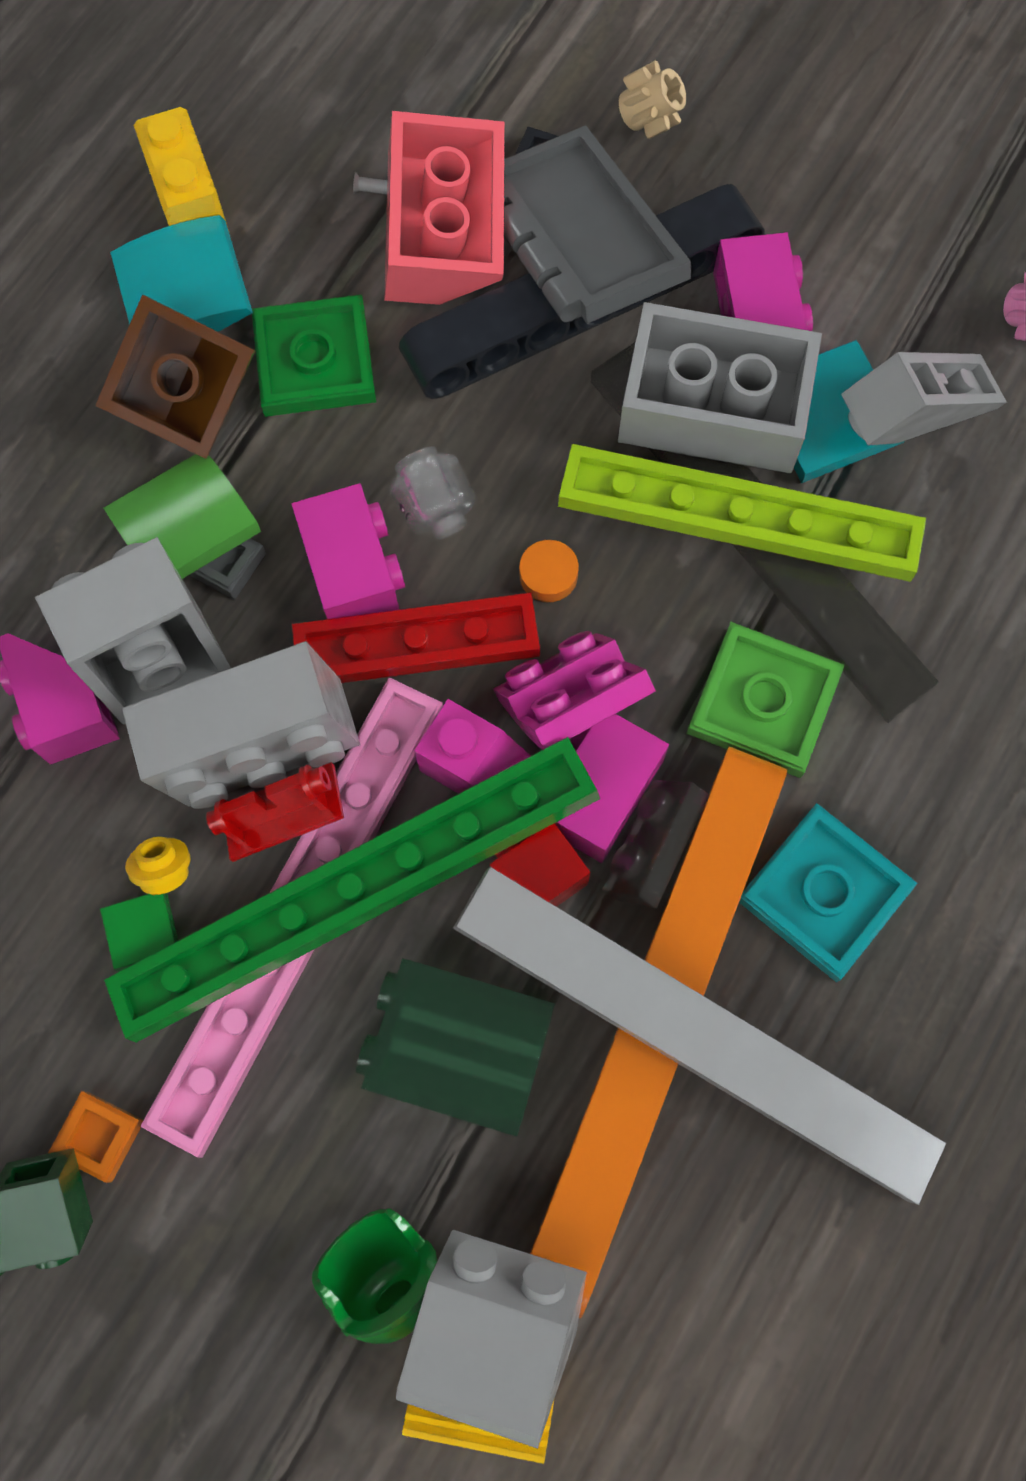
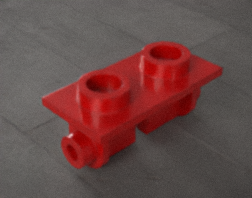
(278, 811)

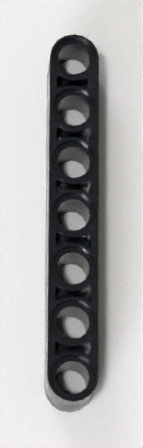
(519, 320)

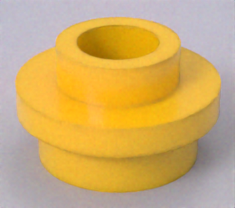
(159, 865)

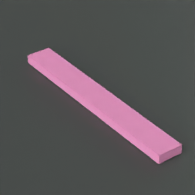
(238, 1024)

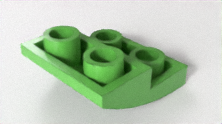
(189, 511)

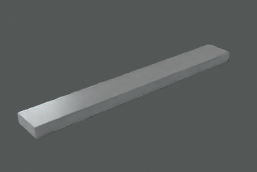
(700, 1035)

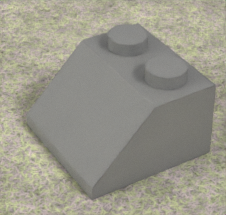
(492, 1338)

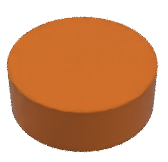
(548, 570)

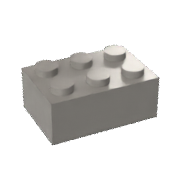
(719, 387)
(131, 627)
(241, 727)

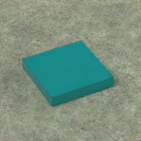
(829, 435)
(827, 892)

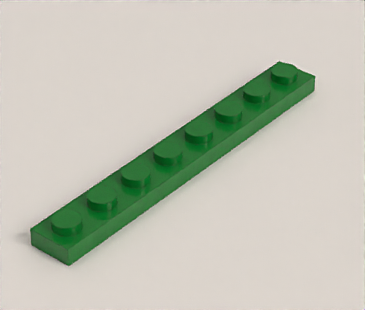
(350, 890)

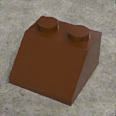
(174, 377)

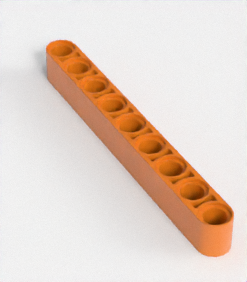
(635, 1076)

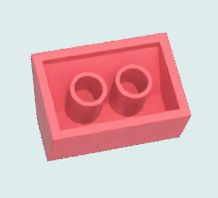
(443, 207)

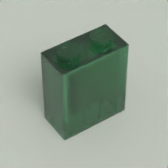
(455, 1046)

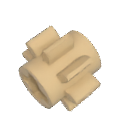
(652, 99)

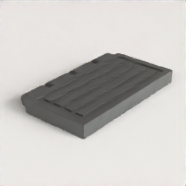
(586, 229)

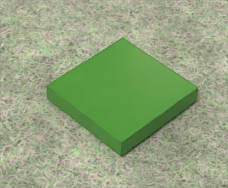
(766, 698)

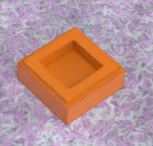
(98, 1135)

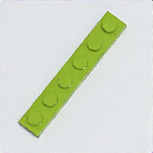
(742, 512)

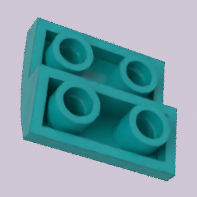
(187, 270)

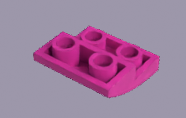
(572, 688)

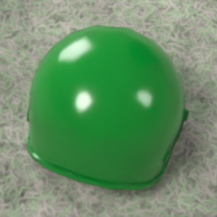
(375, 1277)

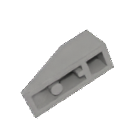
(919, 395)

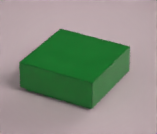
(138, 929)

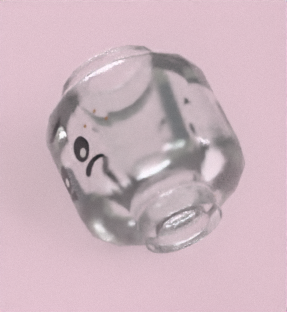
(432, 492)

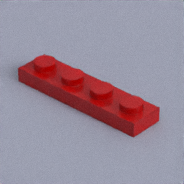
(425, 637)

